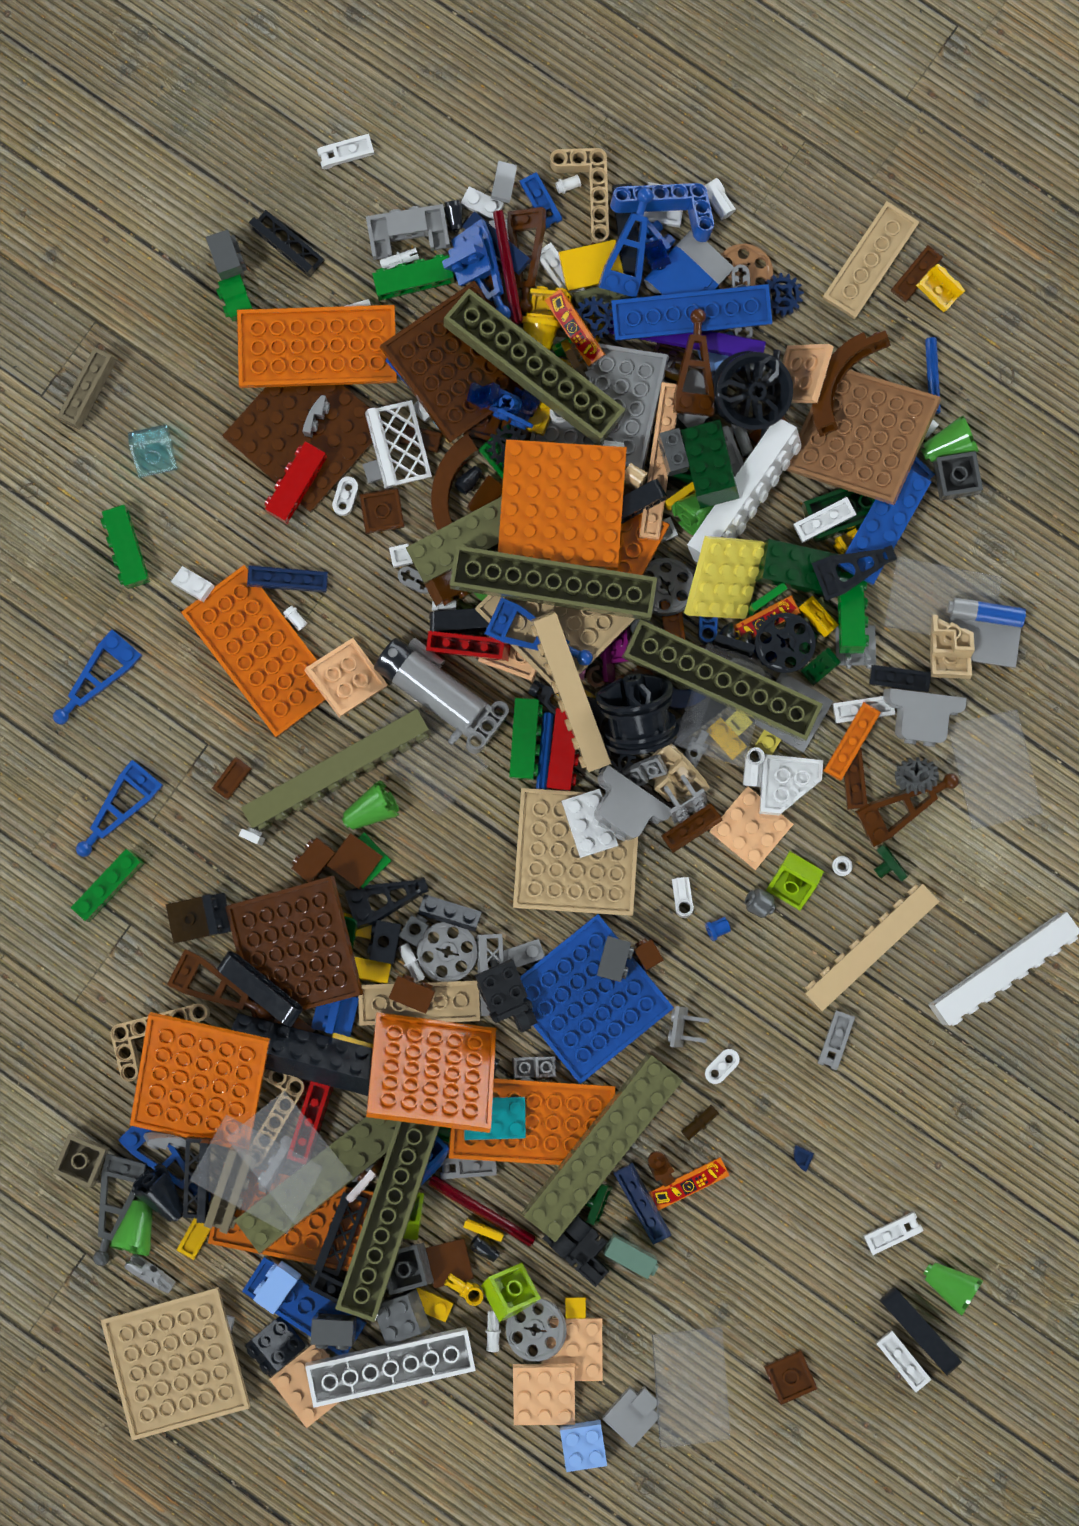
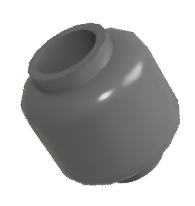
(760, 903)

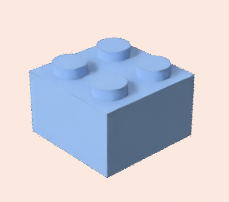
(278, 1285)
(583, 1445)

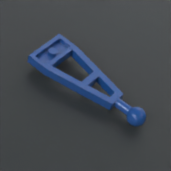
(481, 228)
(622, 282)
(501, 623)
(120, 651)
(140, 780)
(134, 1139)

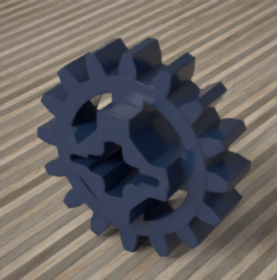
(788, 299)
(602, 318)

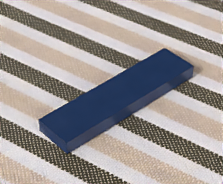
(519, 259)
(287, 579)
(642, 1203)

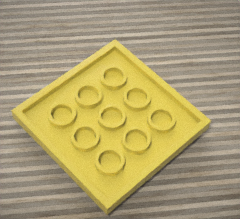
(725, 577)

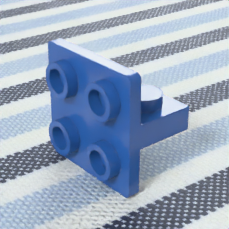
(468, 260)
(336, 1016)

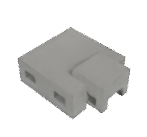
(632, 1414)

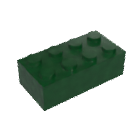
(710, 464)
(860, 504)
(791, 566)

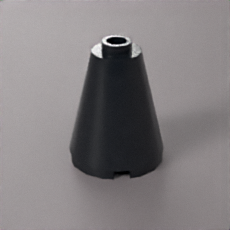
(159, 1193)

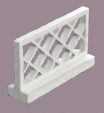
(381, 444)

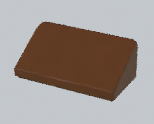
(488, 492)

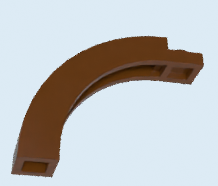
(840, 363)
(445, 475)

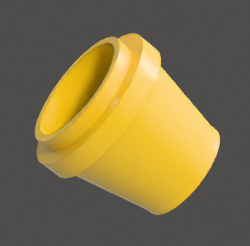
(541, 328)

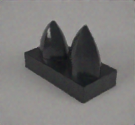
(743, 645)

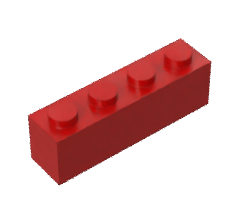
(295, 483)
(467, 646)
(562, 755)
(316, 1103)

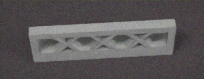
(482, 960)

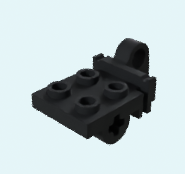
(506, 995)
(580, 1246)

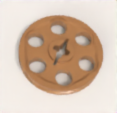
(754, 254)

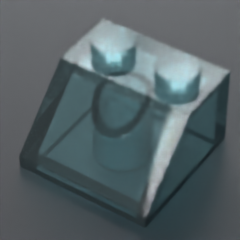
(152, 450)

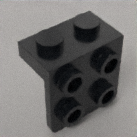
(275, 1346)

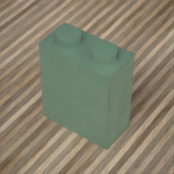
(631, 1256)

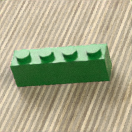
(412, 277)
(125, 547)
(852, 618)
(524, 739)
(107, 885)

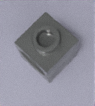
(406, 934)

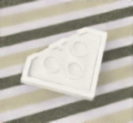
(786, 781)

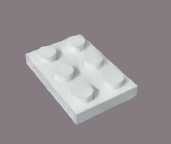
(586, 831)

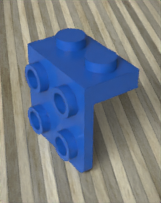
(518, 420)

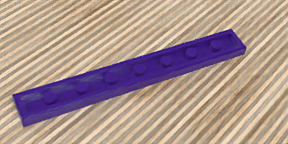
(716, 342)

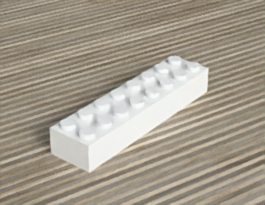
(753, 483)
(1004, 968)
(389, 1367)

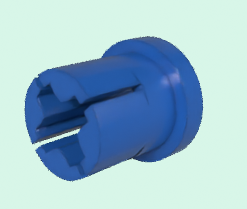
(516, 403)
(717, 928)

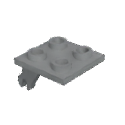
(857, 659)
(696, 803)
(678, 1018)

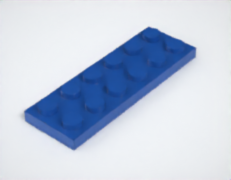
(886, 524)
(300, 1303)

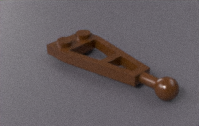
(523, 221)
(692, 402)
(873, 822)
(186, 971)

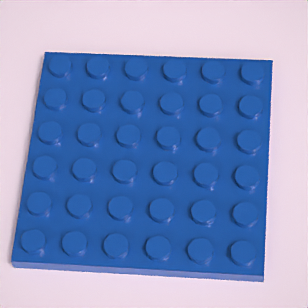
(588, 1015)

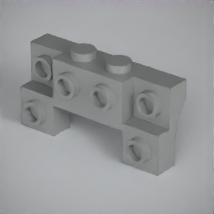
(406, 225)

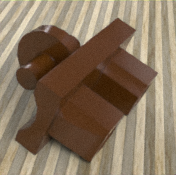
(661, 1168)

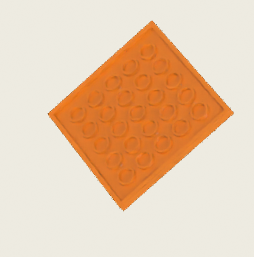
(562, 502)
(432, 1072)
(196, 1077)

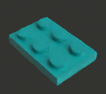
(506, 1121)

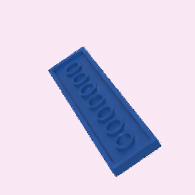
(671, 313)

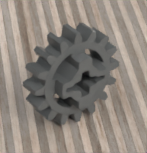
(916, 775)

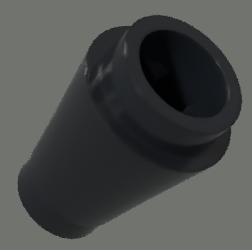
(453, 213)
(468, 480)
(484, 1248)

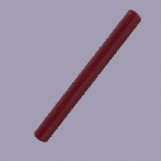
(507, 266)
(481, 1211)

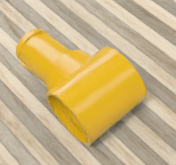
(464, 1288)

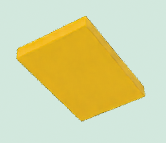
(585, 264)

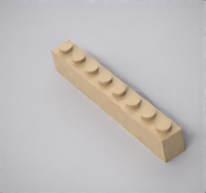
(571, 691)
(870, 947)

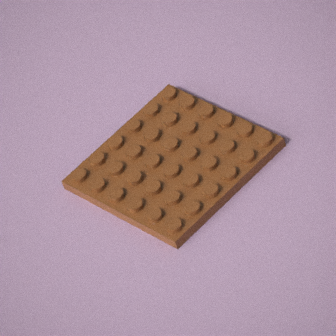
(875, 437)

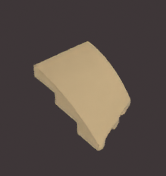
(950, 650)
(677, 766)

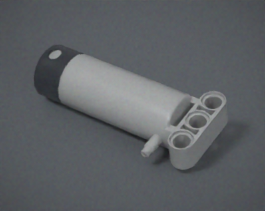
(440, 694)

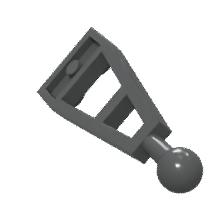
(122, 1169)

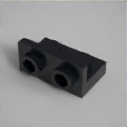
(216, 913)

